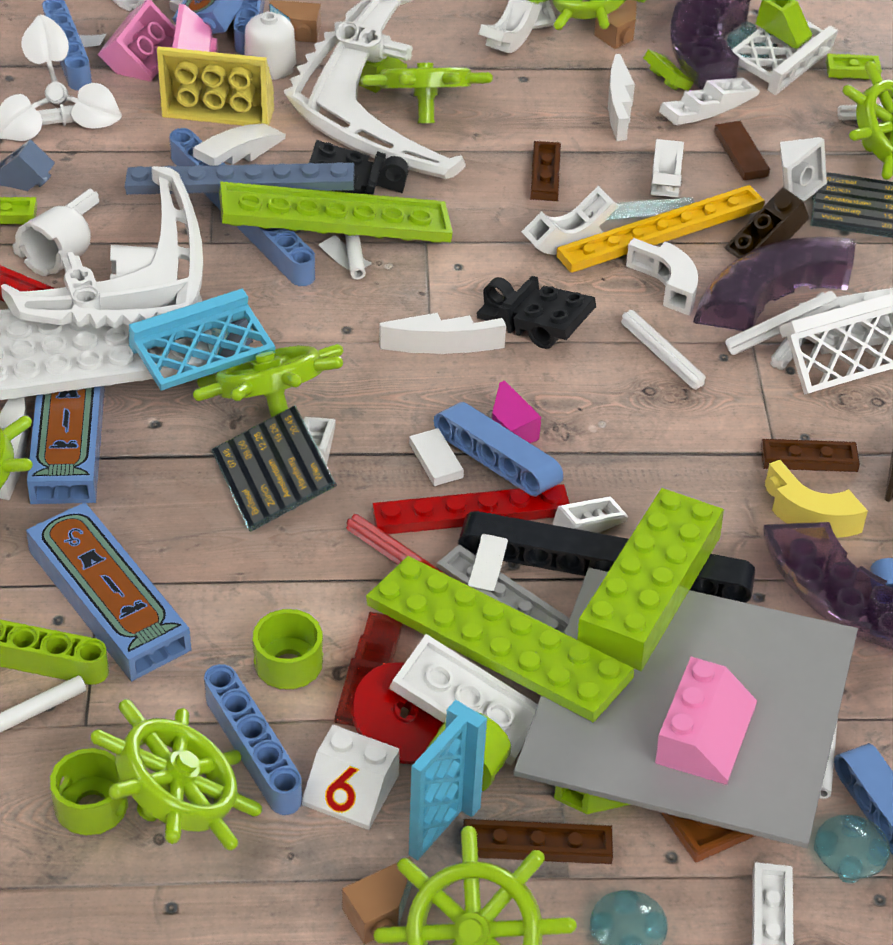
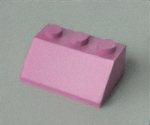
(192, 32)
(135, 43)
(705, 722)

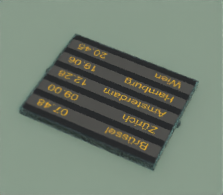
(854, 205)
(273, 468)

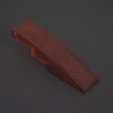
(374, 649)

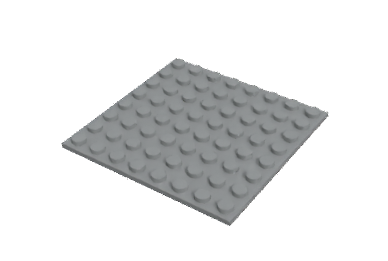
(782, 658)

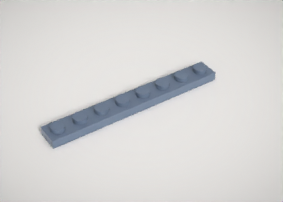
(208, 178)

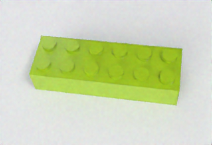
(651, 578)

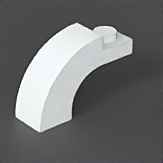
(513, 26)
(667, 168)
(584, 221)
(669, 266)

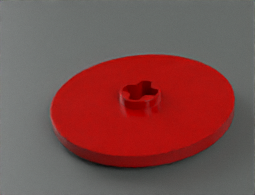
(378, 716)

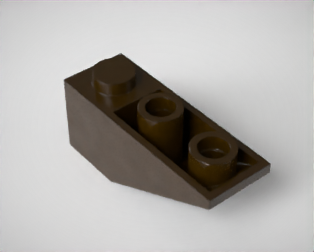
(772, 224)

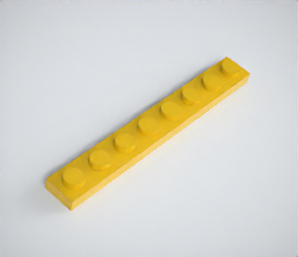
(660, 228)

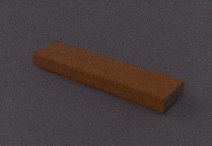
(555, 840)

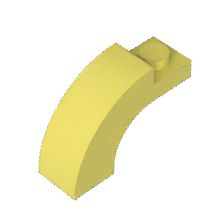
(802, 505)

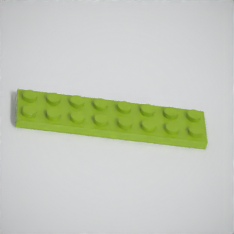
(334, 212)
(501, 638)

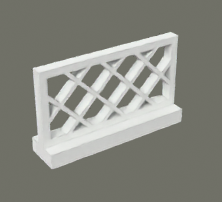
(797, 60)
(833, 320)

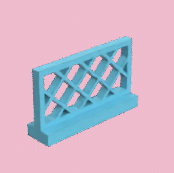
(191, 323)
(447, 778)

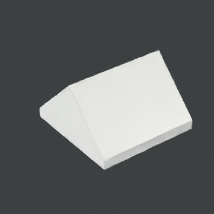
(803, 166)

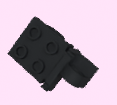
(383, 172)
(543, 312)

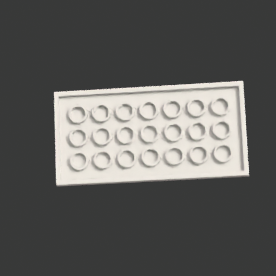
(60, 358)

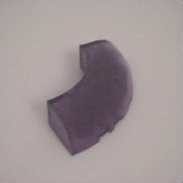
(699, 36)
(771, 272)
(829, 582)

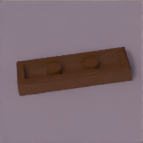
(742, 150)
(545, 171)
(811, 454)

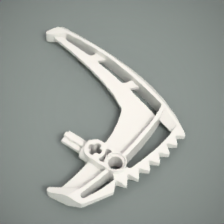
(336, 89)
(130, 296)

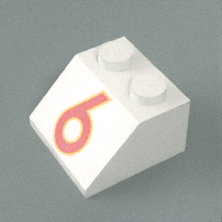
(351, 777)

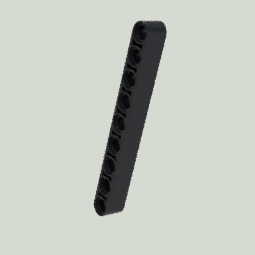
(577, 550)

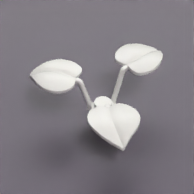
(95, 104)

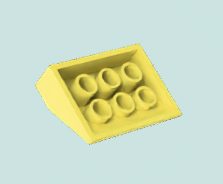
(215, 87)

